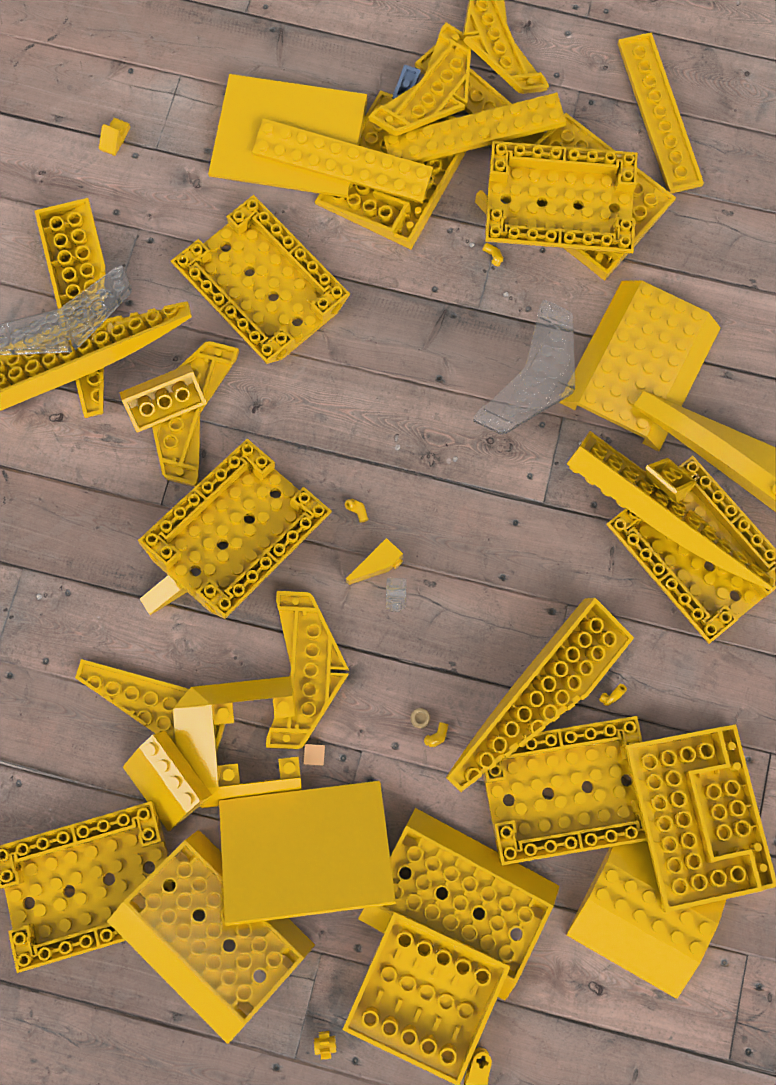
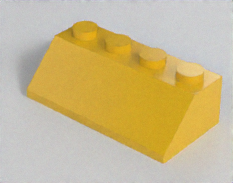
(162, 398)

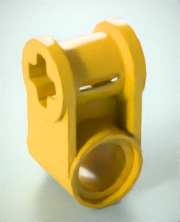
(478, 1073)

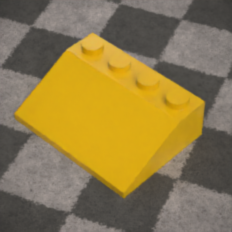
(166, 779)

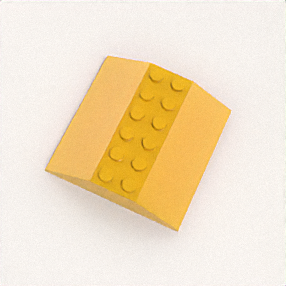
(628, 925)
(426, 998)

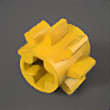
(325, 1045)

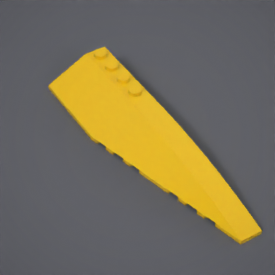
(73, 266)
(117, 337)
(730, 451)
(633, 490)
(549, 686)

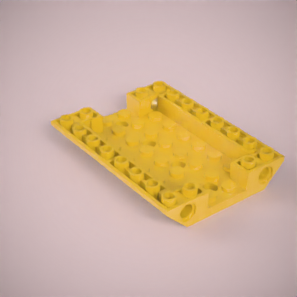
(561, 179)
(280, 268)
(216, 514)
(681, 574)
(571, 818)
(81, 858)
(474, 879)
(192, 953)

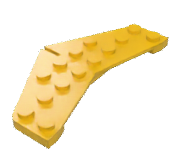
(492, 41)
(438, 93)
(179, 437)
(311, 658)

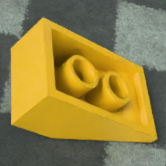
(670, 479)

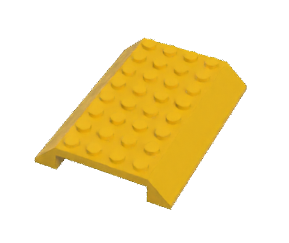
(639, 346)

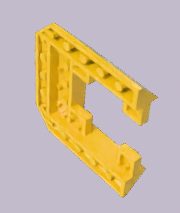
(195, 736)

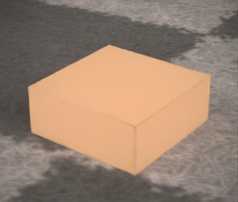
(314, 754)

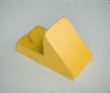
(113, 136)

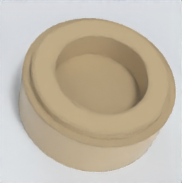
(420, 718)

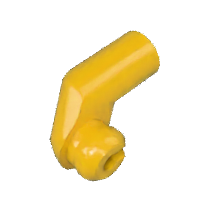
(495, 252)
(358, 508)
(614, 696)
(437, 738)

